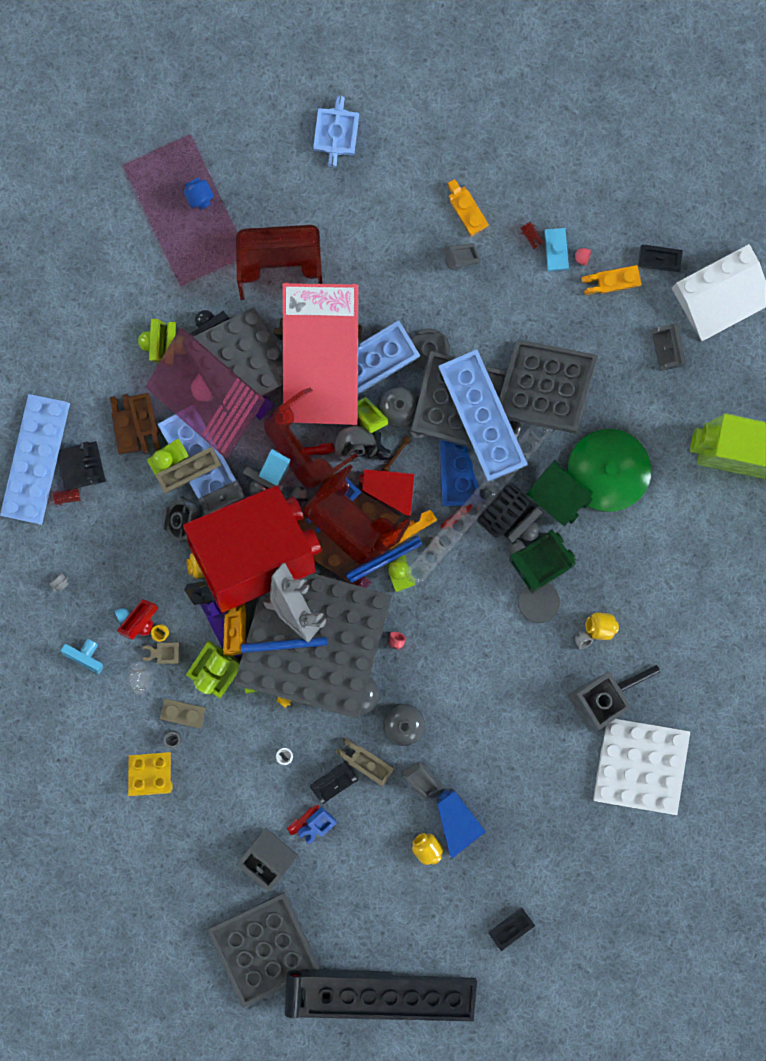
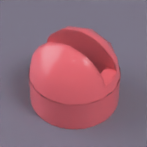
(582, 256)
(396, 640)

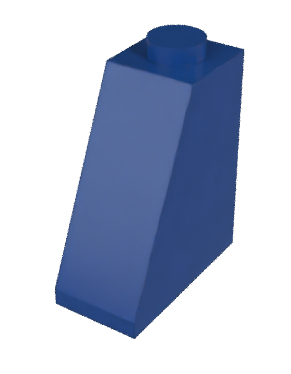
(458, 822)

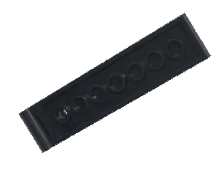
(378, 996)

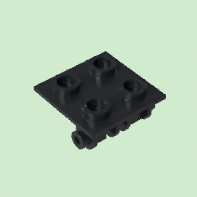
(81, 466)

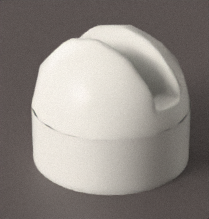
(287, 753)

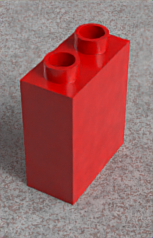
(248, 543)

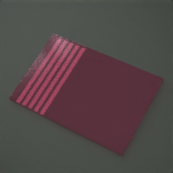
(204, 393)

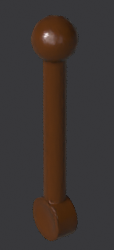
(406, 440)

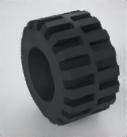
(503, 510)

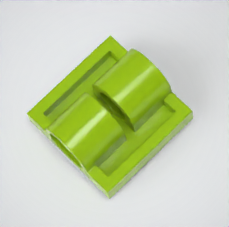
(213, 670)

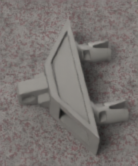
(290, 605)

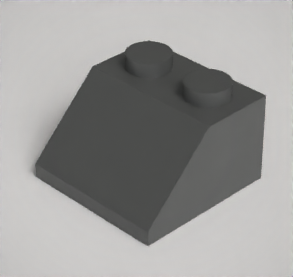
(599, 702)

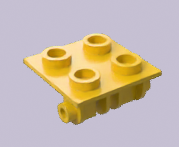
(149, 774)

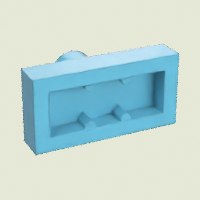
(556, 249)
(83, 656)

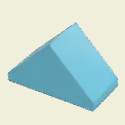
(275, 468)

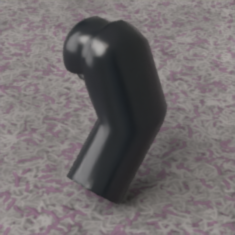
(382, 453)

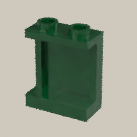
(559, 494)
(543, 561)

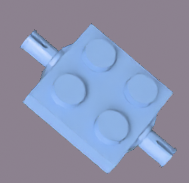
(336, 131)

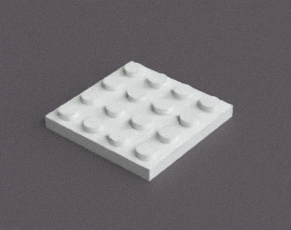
(641, 766)

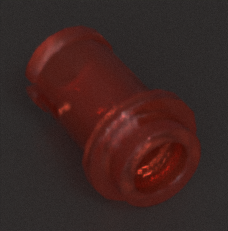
(531, 234)
(67, 496)

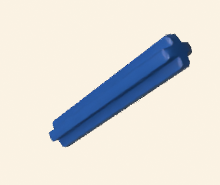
(384, 559)

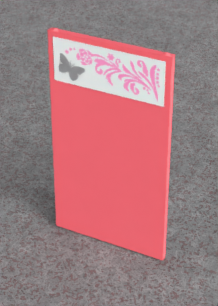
(321, 351)

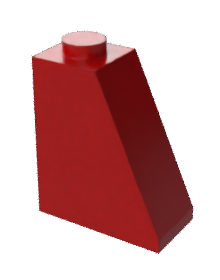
(389, 488)

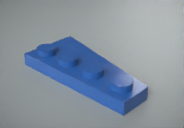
(456, 474)

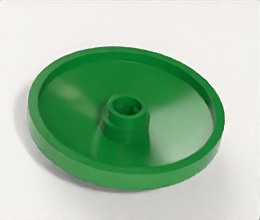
(612, 467)

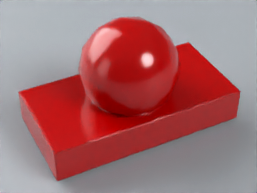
(139, 620)

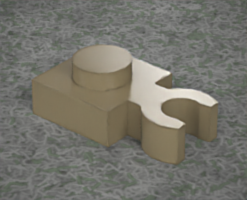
(165, 653)

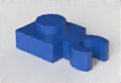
(318, 823)

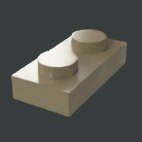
(183, 713)

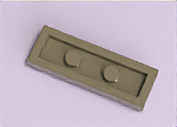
(188, 470)

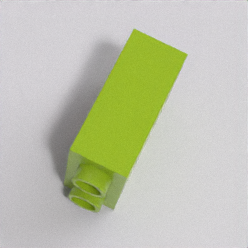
(732, 445)

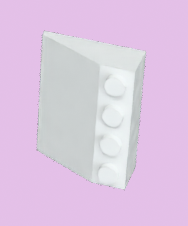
(723, 293)

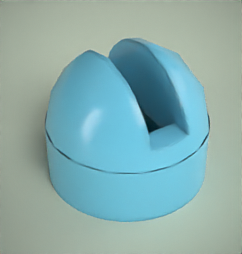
(122, 614)

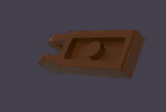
(144, 420)
(124, 427)

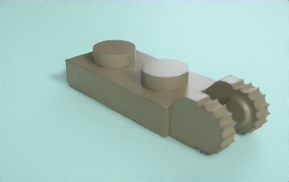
(366, 762)

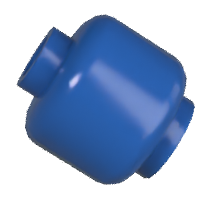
(198, 193)

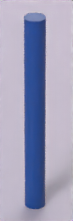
(286, 644)

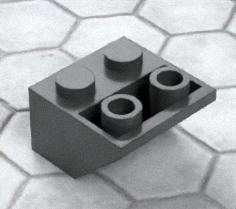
(267, 859)

